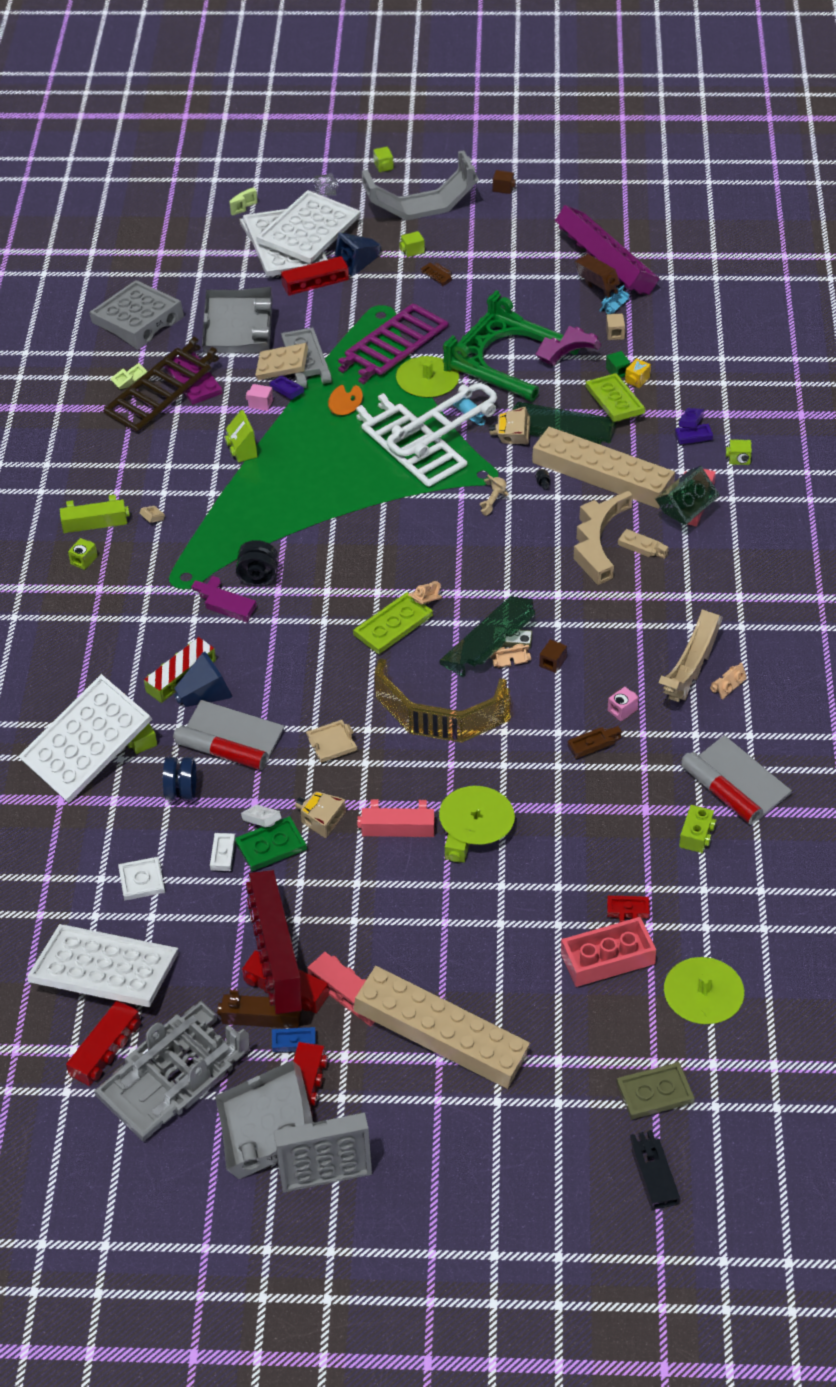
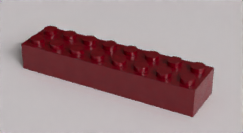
(274, 942)

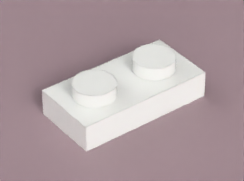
(261, 816)
(222, 852)

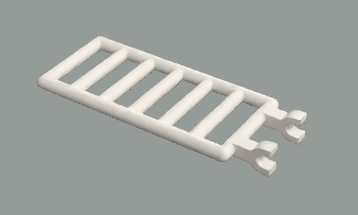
(408, 416)

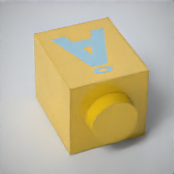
(637, 373)

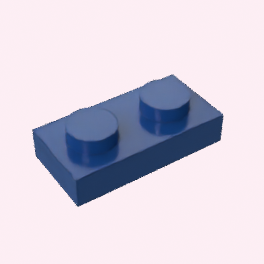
(287, 1039)

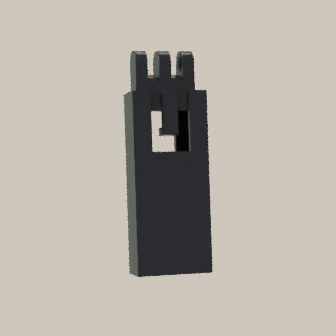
(655, 1174)

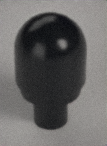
(543, 478)

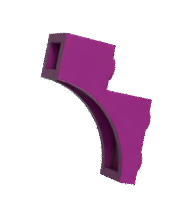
(574, 338)

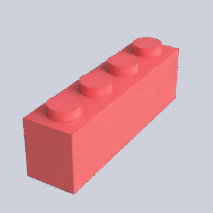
(342, 981)

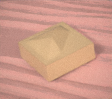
(152, 514)

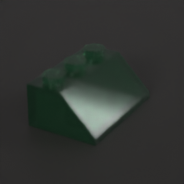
(688, 496)

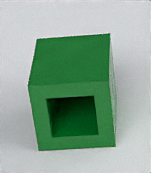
(617, 363)

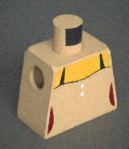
(512, 426)
(321, 812)

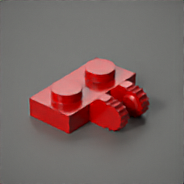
(627, 907)

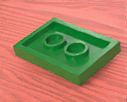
(270, 844)

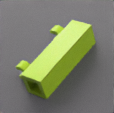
(94, 515)

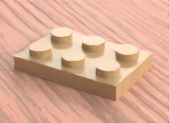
(281, 361)

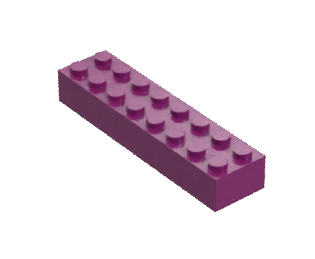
(606, 249)

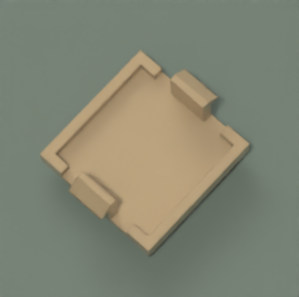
(332, 740)

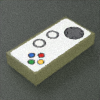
(521, 637)

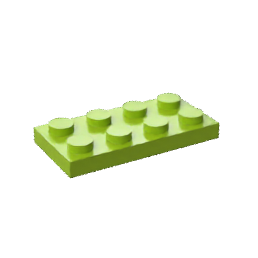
(615, 397)
(392, 623)

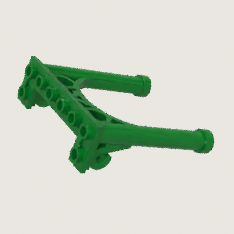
(498, 315)

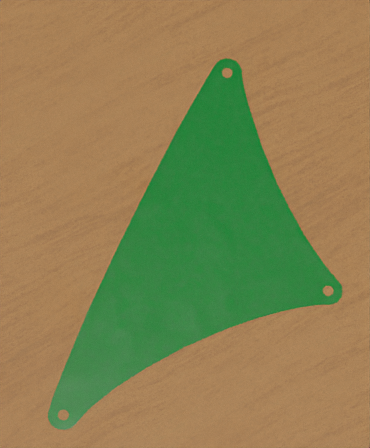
(323, 462)

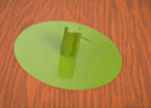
(414, 373)
(490, 816)
(704, 990)

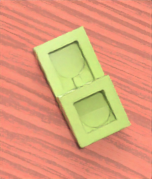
(241, 201)
(126, 379)

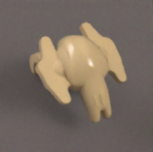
(498, 485)

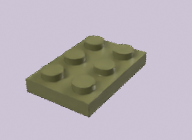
(655, 1090)

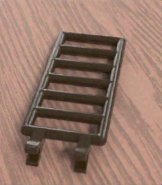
(186, 353)

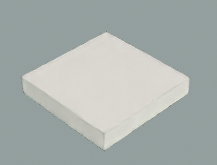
(141, 878)

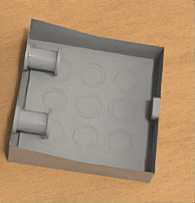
(137, 313)
(237, 320)
(254, 1111)
(323, 1152)

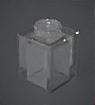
(325, 185)

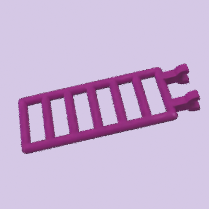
(371, 368)

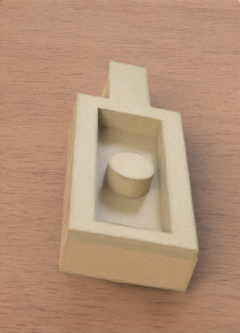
(642, 544)

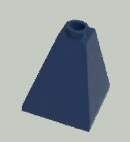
(356, 251)
(202, 683)

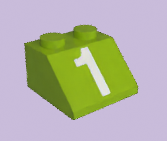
(241, 438)

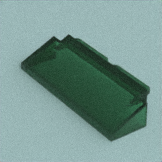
(583, 425)
(489, 634)

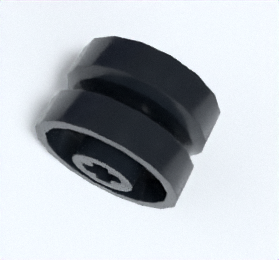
(256, 563)

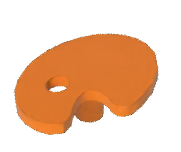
(340, 401)

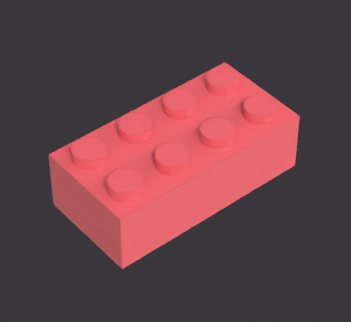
(608, 951)

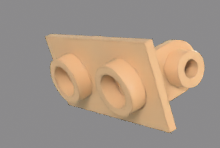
(426, 593)
(518, 653)
(730, 680)

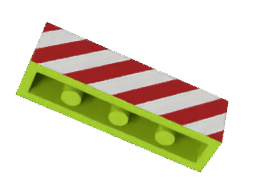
(163, 680)

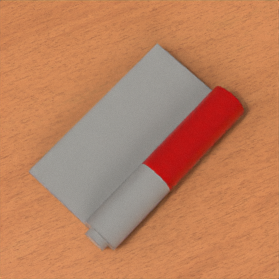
(230, 735)
(736, 779)

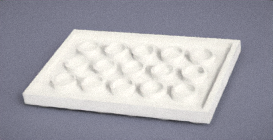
(308, 226)
(271, 259)
(85, 738)
(103, 965)

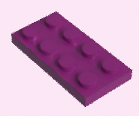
(203, 389)

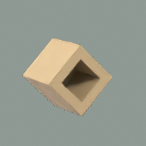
(615, 326)

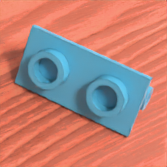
(614, 301)

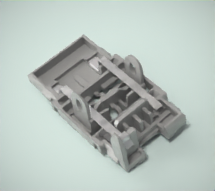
(141, 1088)

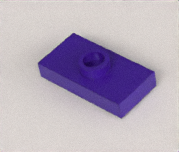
(286, 387)
(691, 418)
(691, 435)

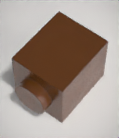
(503, 182)
(553, 656)

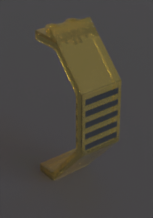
(442, 722)

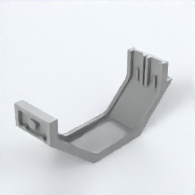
(428, 202)

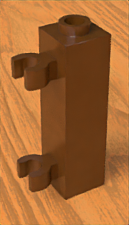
(597, 273)
(254, 1011)

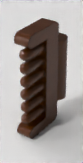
(437, 273)

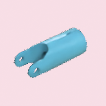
(465, 405)

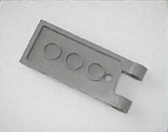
(315, 360)

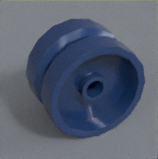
(179, 778)

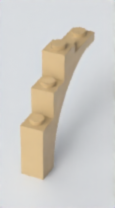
(594, 520)
(699, 648)

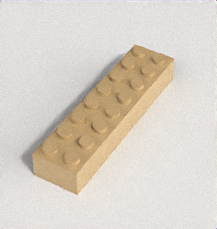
(602, 466)
(441, 1026)

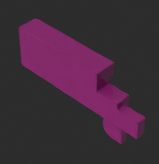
(224, 601)

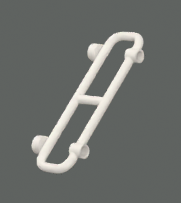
(421, 448)

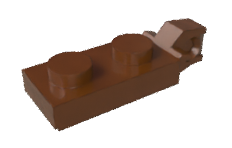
(593, 741)

